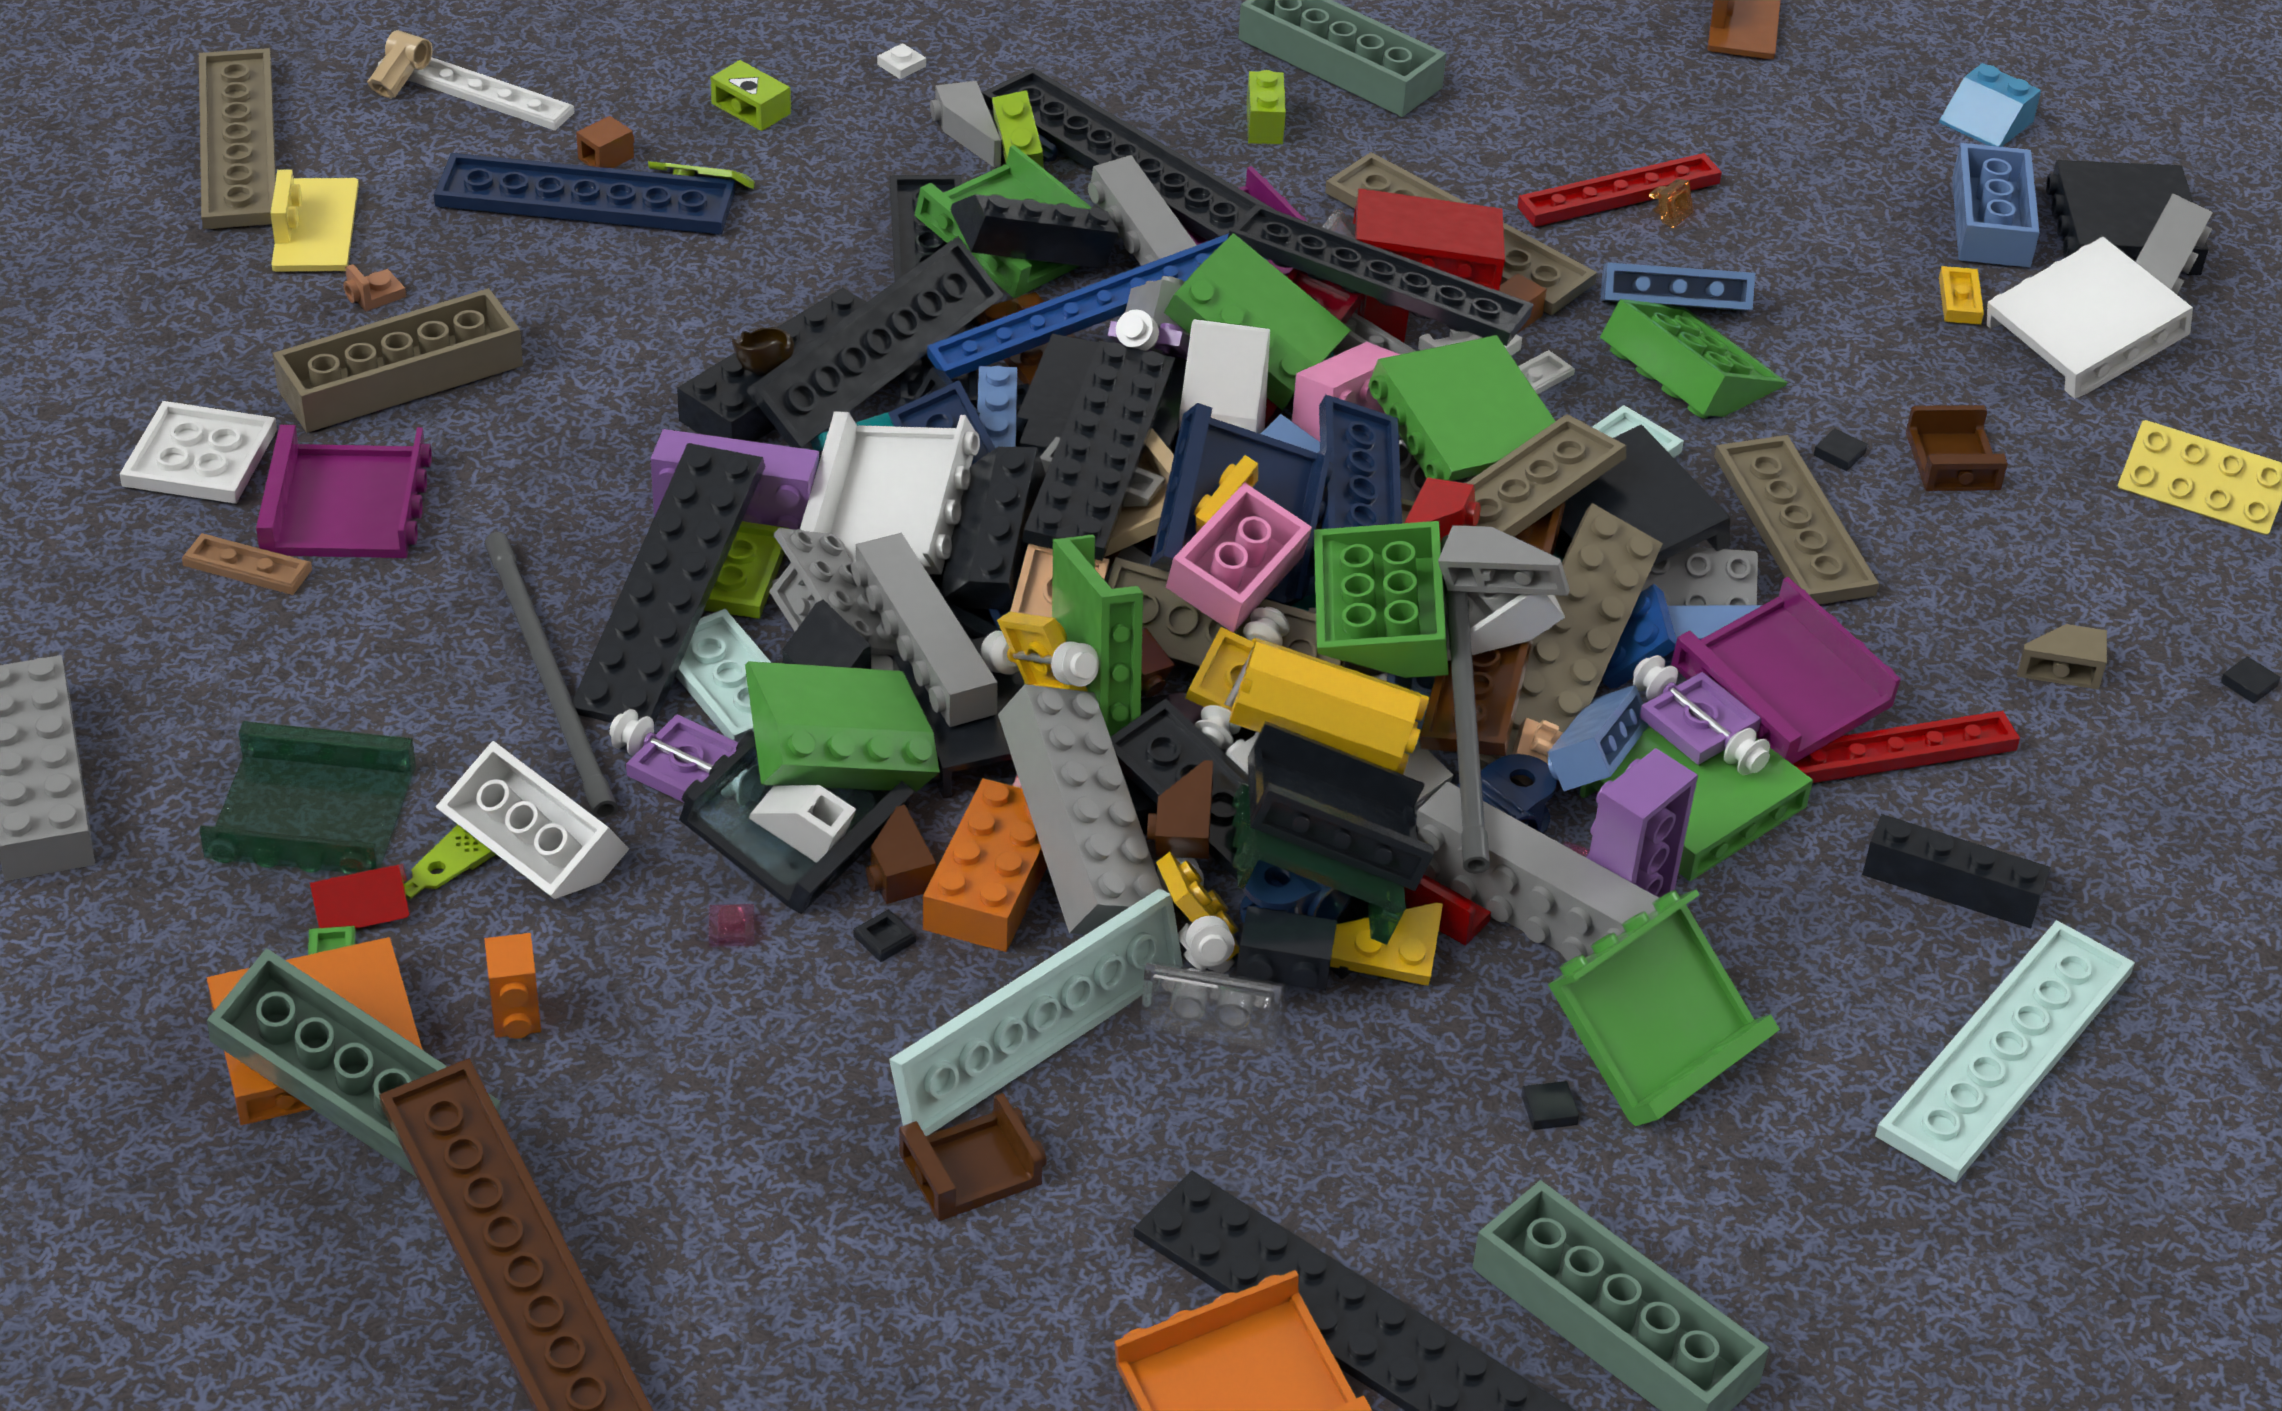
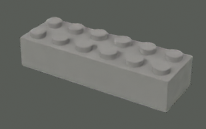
(40, 773)
(1078, 804)
(1530, 878)

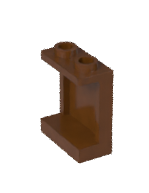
(1954, 448)
(973, 1160)

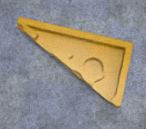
(1404, 958)

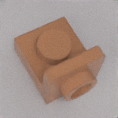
(372, 290)

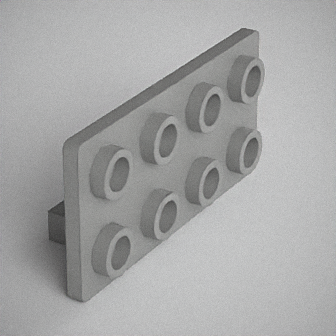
(820, 572)
(1707, 577)

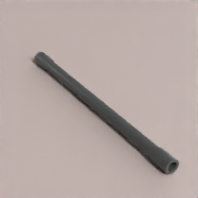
(594, 783)
(1474, 836)

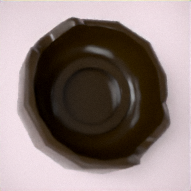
(763, 349)

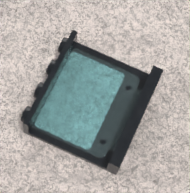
(720, 815)

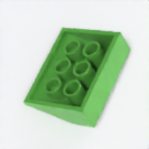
(1247, 290)
(1688, 357)
(1382, 598)
(838, 727)

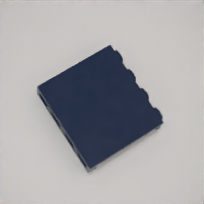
(1285, 475)

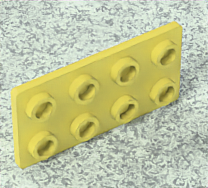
(312, 222)
(2204, 477)

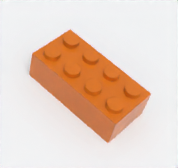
(986, 870)

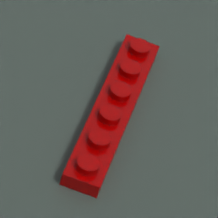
(1615, 189)
(1911, 746)

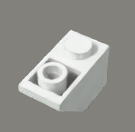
(804, 817)

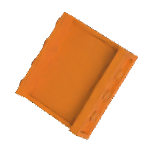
(360, 974)
(1237, 1355)

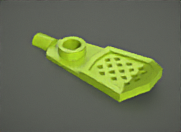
(688, 170)
(453, 854)

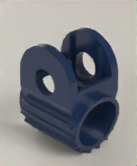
(1517, 800)
(1283, 890)

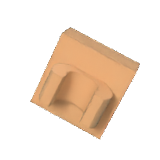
(1536, 738)

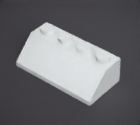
(532, 824)

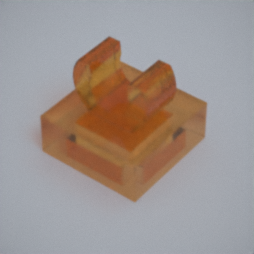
(1674, 202)

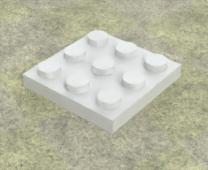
(198, 452)

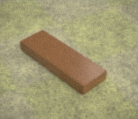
(247, 564)

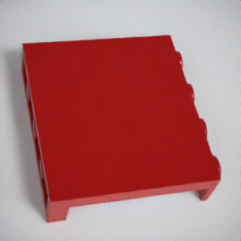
(1435, 232)

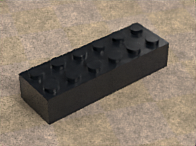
(718, 399)

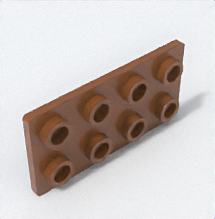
(1744, 27)

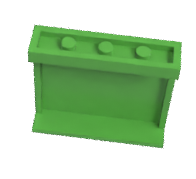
(1018, 180)
(1459, 405)
(1106, 621)
(1726, 806)
(1657, 1010)

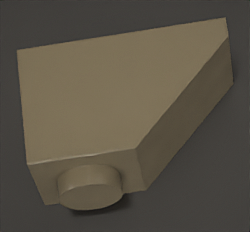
(2066, 656)

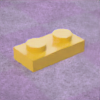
(1961, 295)
(1229, 482)

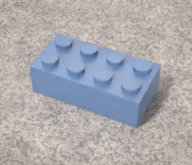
(1995, 205)

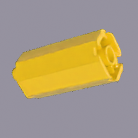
(1329, 705)

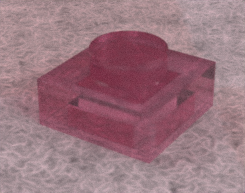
(731, 925)

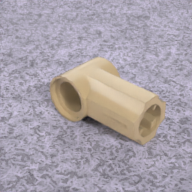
(403, 56)

